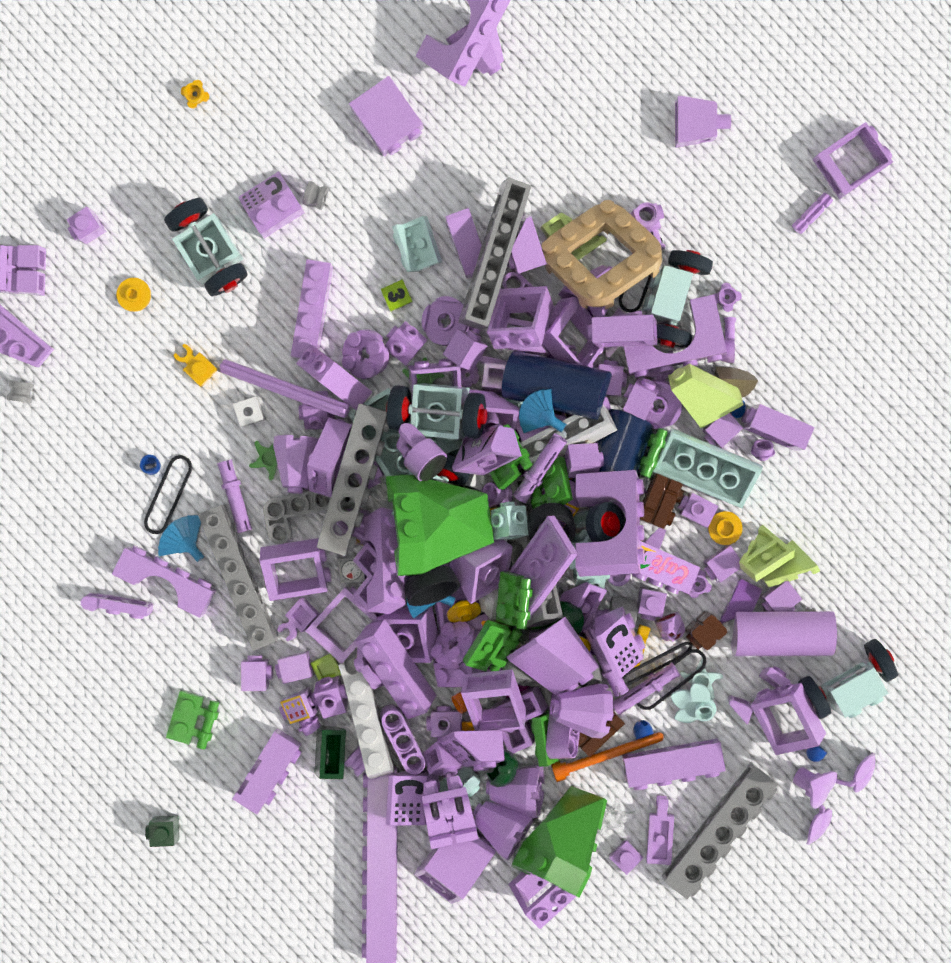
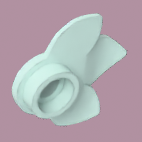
(691, 703)

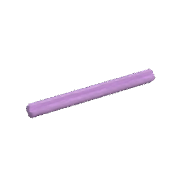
(284, 388)

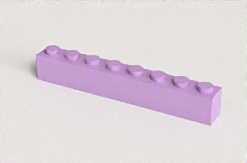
(380, 875)

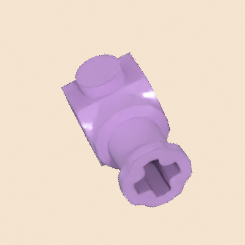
(654, 224)

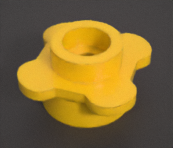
(188, 90)

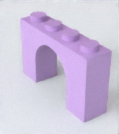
(459, 60)
(707, 343)
(622, 552)

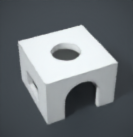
(257, 415)
(348, 669)

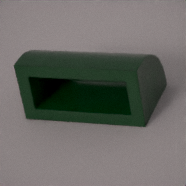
(330, 752)

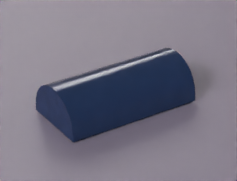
(573, 386)
(627, 445)

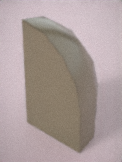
(737, 377)

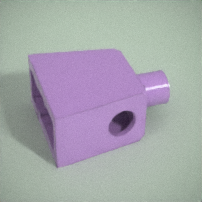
(697, 121)

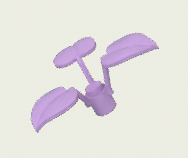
(818, 787)

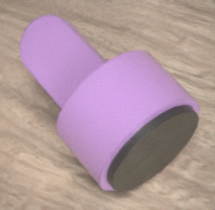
(421, 454)

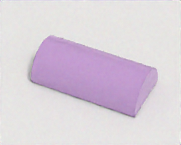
(784, 634)

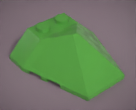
(436, 522)
(564, 842)

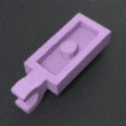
(660, 834)

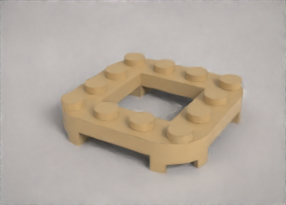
(578, 279)

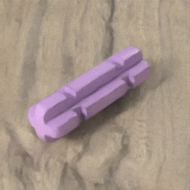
(812, 213)

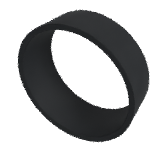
(431, 586)

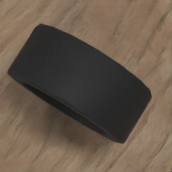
(558, 510)

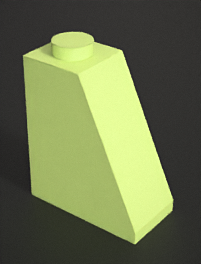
(704, 394)

